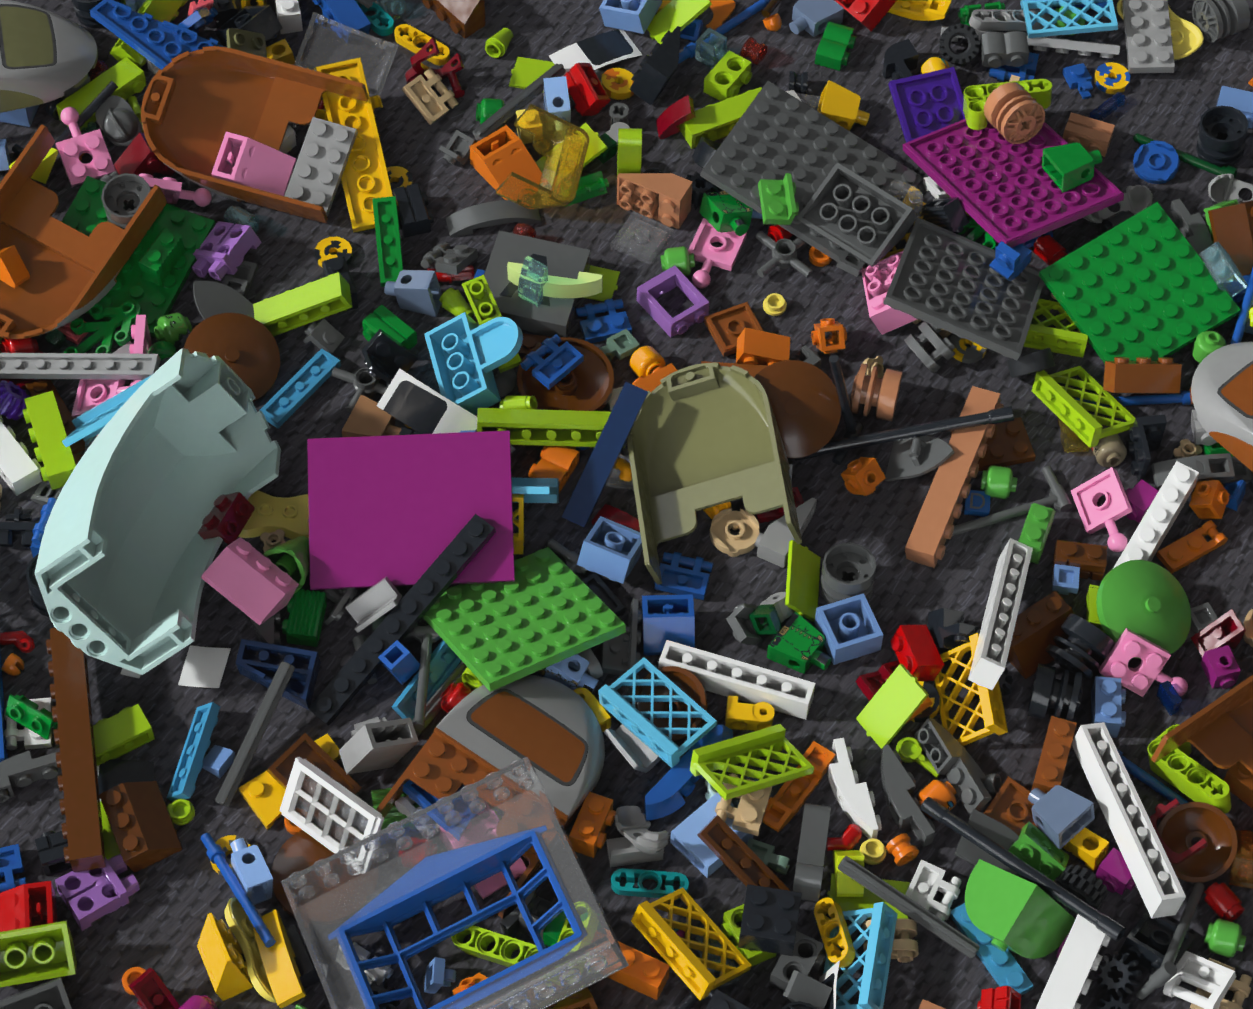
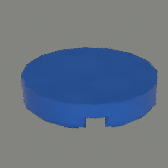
(1156, 162)

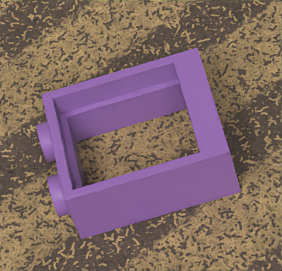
(662, 284)

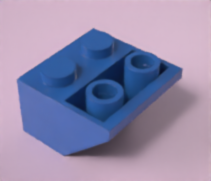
(667, 619)

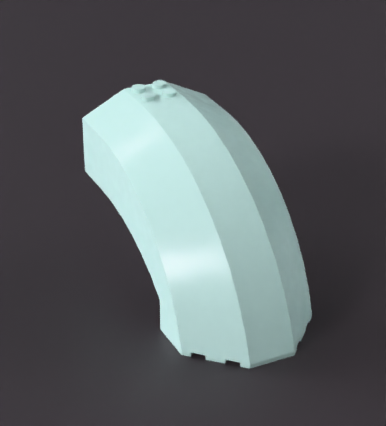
(124, 537)

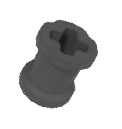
(618, 113)

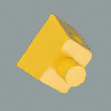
(841, 106)

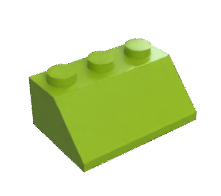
(36, 954)

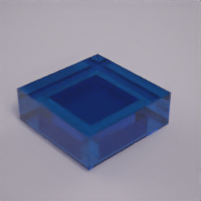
(1169, 697)

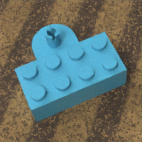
(467, 354)

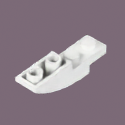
(850, 794)

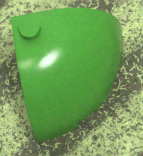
(1015, 912)

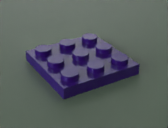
(927, 102)

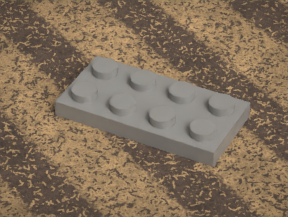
(1148, 36)
(321, 163)

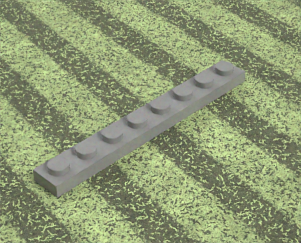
(1061, 45)
(78, 366)

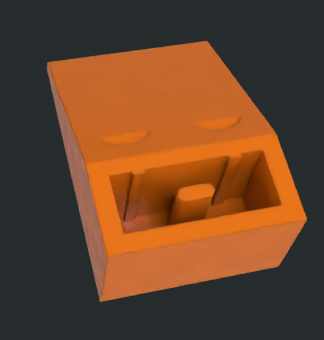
(501, 155)

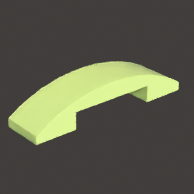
(561, 287)

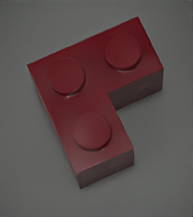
(140, 159)

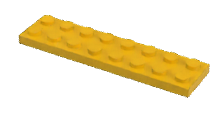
(365, 170)

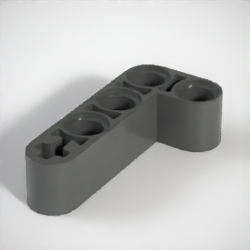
(811, 851)

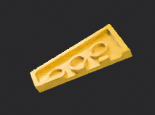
(266, 794)

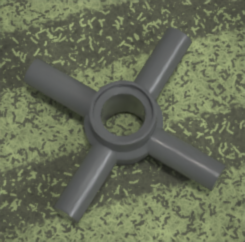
(783, 255)
(358, 381)

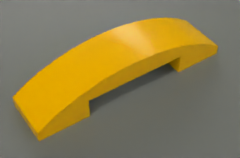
(921, 9)

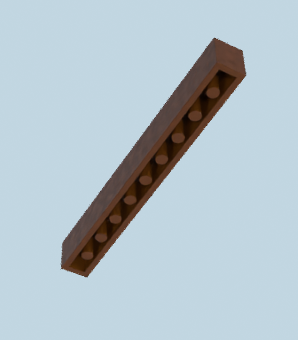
(76, 754)

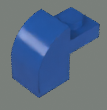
(1010, 261)
(399, 662)

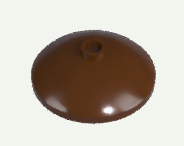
(687, 683)
(1201, 821)

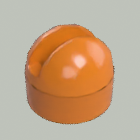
(773, 22)
(12, 664)

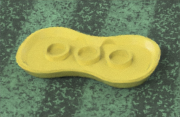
(1185, 35)
(277, 513)
(244, 933)

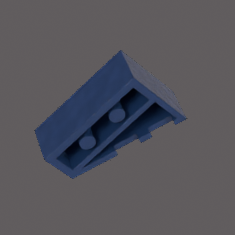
(261, 660)

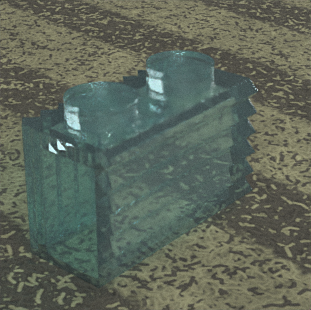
(1223, 269)

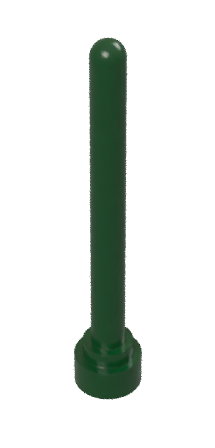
(1192, 160)

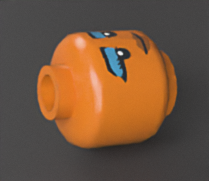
(940, 792)

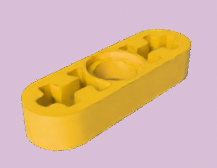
(418, 37)
(841, 939)

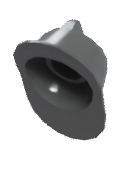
(118, 121)

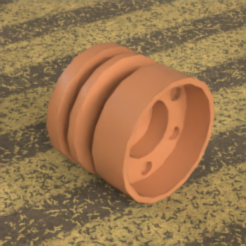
(1014, 113)
(876, 392)

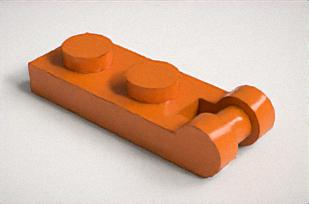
(1191, 547)

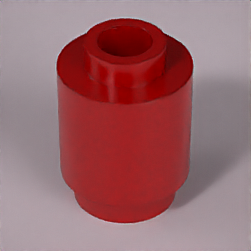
(1049, 249)
(1224, 901)

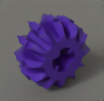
(12, 400)

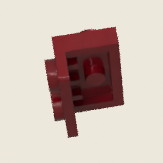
(227, 517)

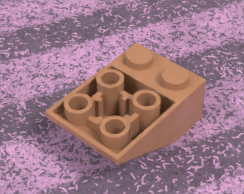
(656, 196)

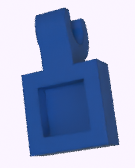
(1078, 77)

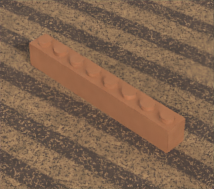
(952, 483)

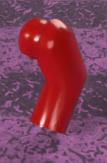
(19, 639)
(847, 840)

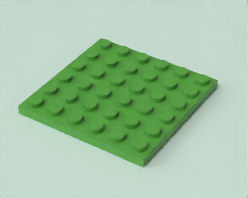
(523, 624)

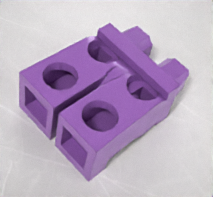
(224, 250)
(96, 891)

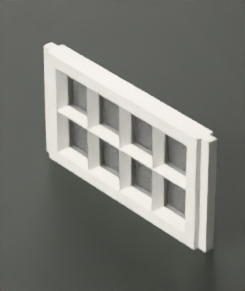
(327, 808)

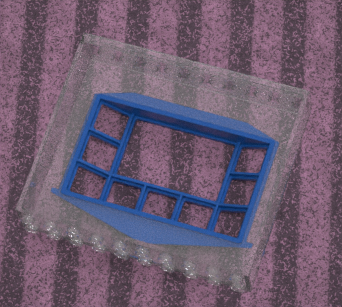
(436, 857)

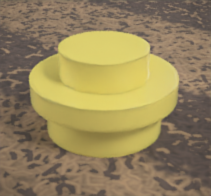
(774, 304)
(873, 851)

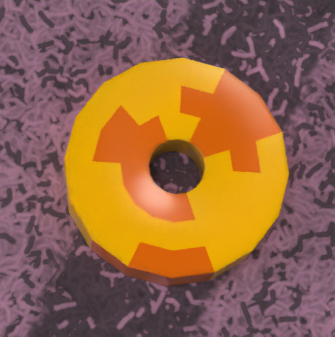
(610, 83)

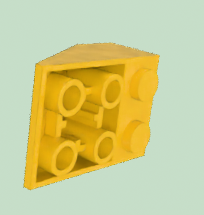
(223, 959)

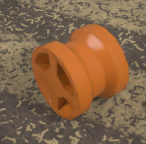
(902, 849)

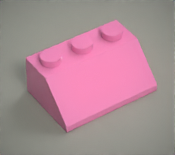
(250, 581)

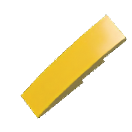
(280, 962)

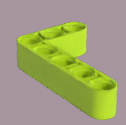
(504, 945)

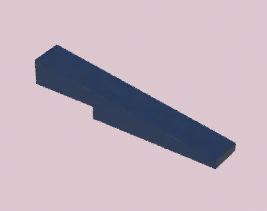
(605, 455)

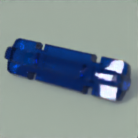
(1108, 106)

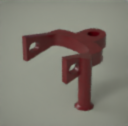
(447, 70)
(1174, 858)

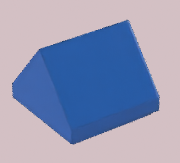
(693, 30)
(1237, 492)

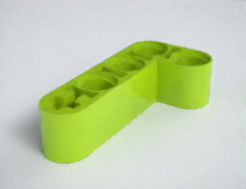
(976, 96)
(629, 150)
(1189, 775)

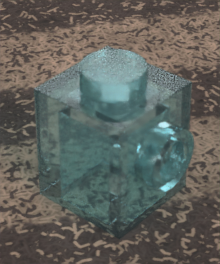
(710, 47)

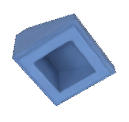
(218, 760)

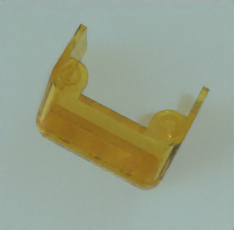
(565, 154)

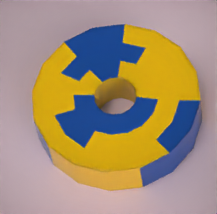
(1111, 86)

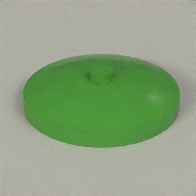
(1145, 601)

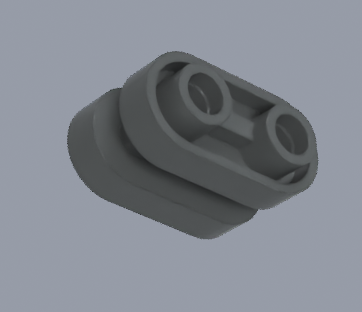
(944, 347)

